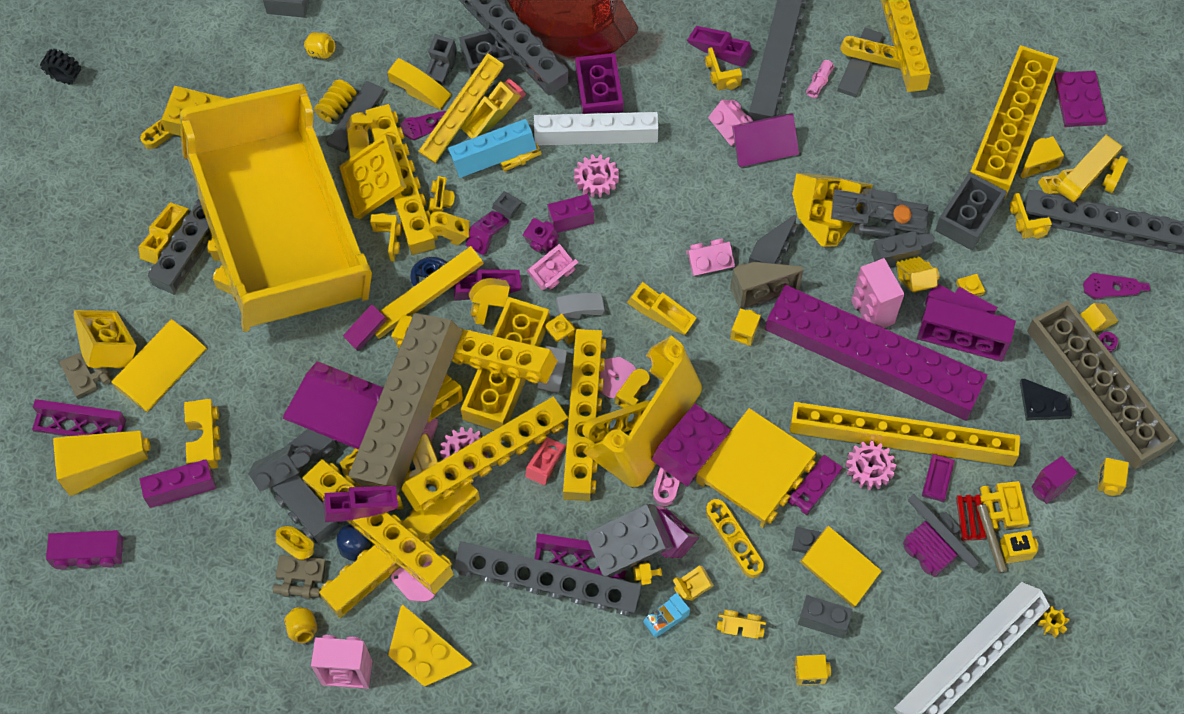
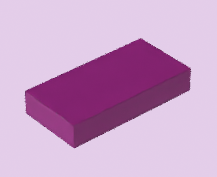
(365, 327)
(938, 478)

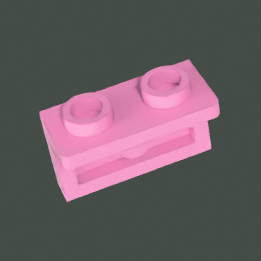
(726, 115)
(710, 257)
(551, 268)

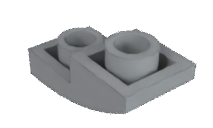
(583, 303)
(556, 377)

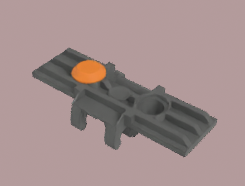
(881, 205)

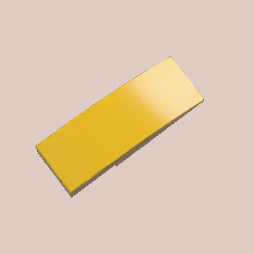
(418, 84)
(490, 110)
(162, 231)
(661, 309)

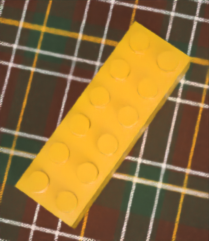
(496, 395)

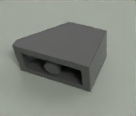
(321, 445)

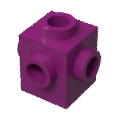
(541, 235)

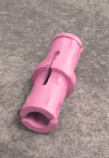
(820, 79)

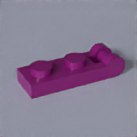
(815, 484)

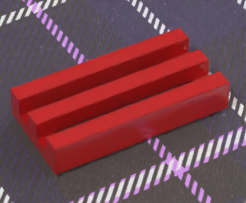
(969, 499)

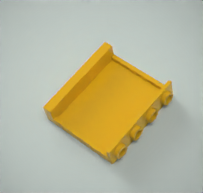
(757, 466)

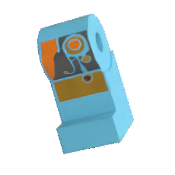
(667, 615)

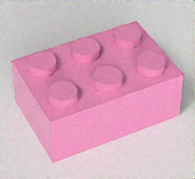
(877, 294)
(341, 662)

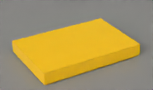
(840, 566)

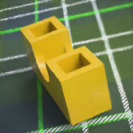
(203, 416)

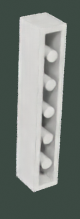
(596, 128)

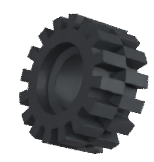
(60, 66)

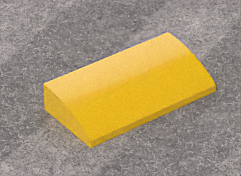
(158, 365)

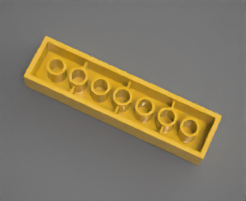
(1014, 117)

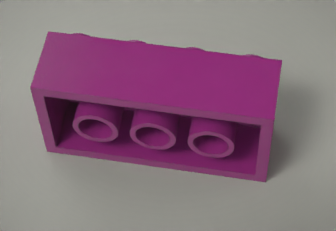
(966, 329)

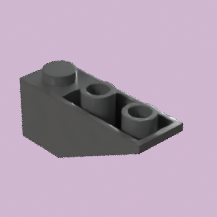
(773, 244)

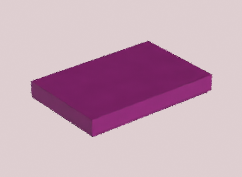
(765, 139)

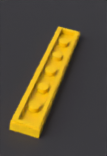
(461, 108)
(430, 289)

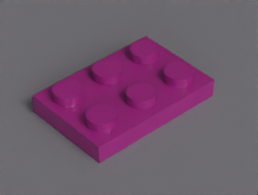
(1080, 98)

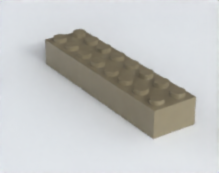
(1101, 385)
(406, 402)

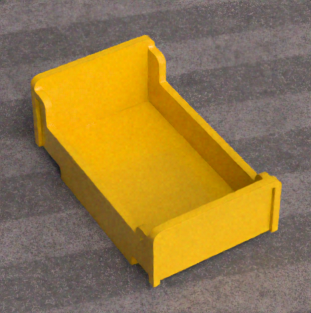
(272, 205)

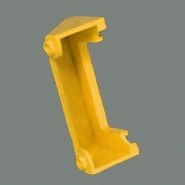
(631, 455)

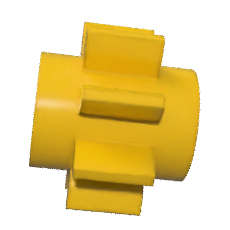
(1049, 627)

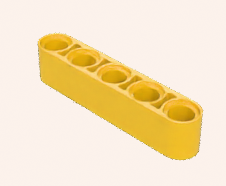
(1089, 168)

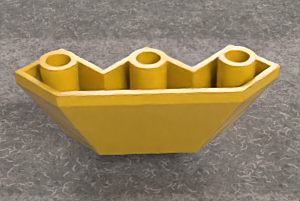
(814, 205)

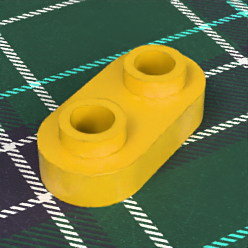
(1111, 180)
(294, 542)

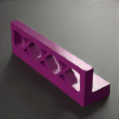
(75, 413)
(569, 546)

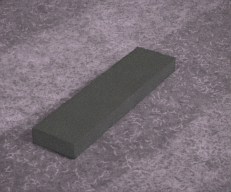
(858, 68)
(366, 99)
(943, 531)

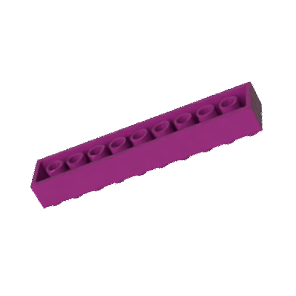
(875, 352)

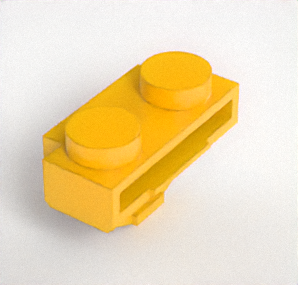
(441, 197)
(643, 573)

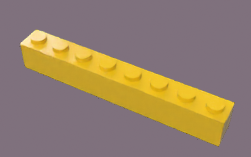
(375, 566)

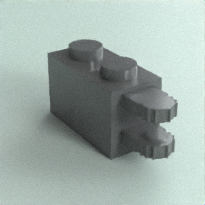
(902, 247)
(279, 466)

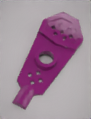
(420, 125)
(1106, 283)

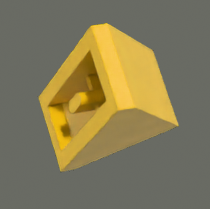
(1099, 317)

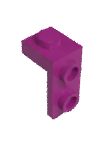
(483, 230)

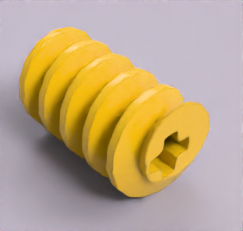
(334, 100)

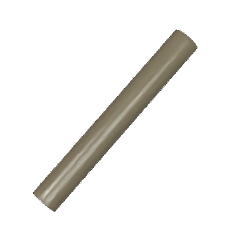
(991, 537)

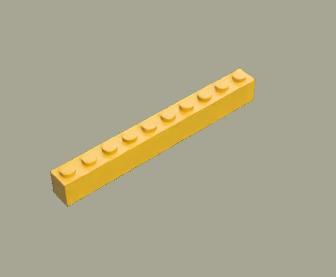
(905, 434)

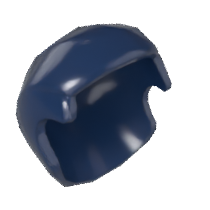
(351, 542)

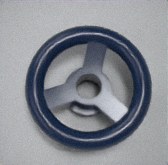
(428, 266)

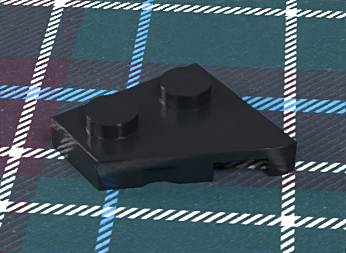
(1043, 402)

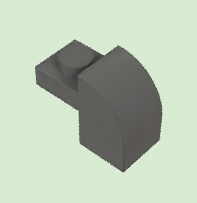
(443, 57)

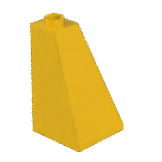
(96, 457)

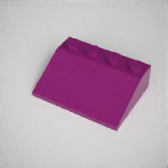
(334, 404)

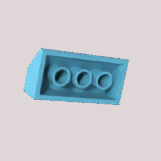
(492, 148)

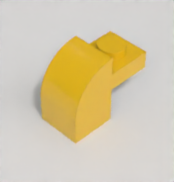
(485, 293)

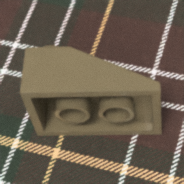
(761, 282)

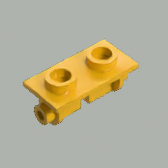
(750, 624)

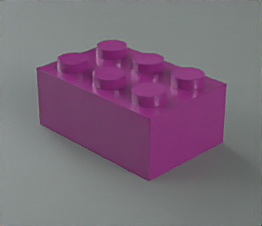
(599, 84)
(690, 444)

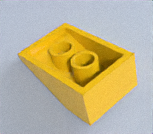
(103, 339)

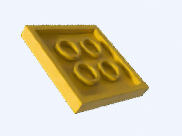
(372, 177)

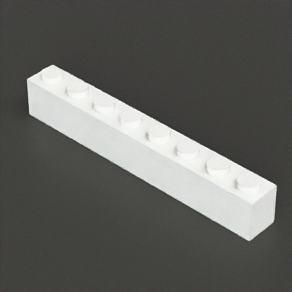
(976, 652)

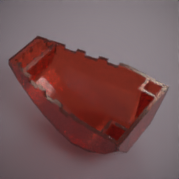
(577, 26)

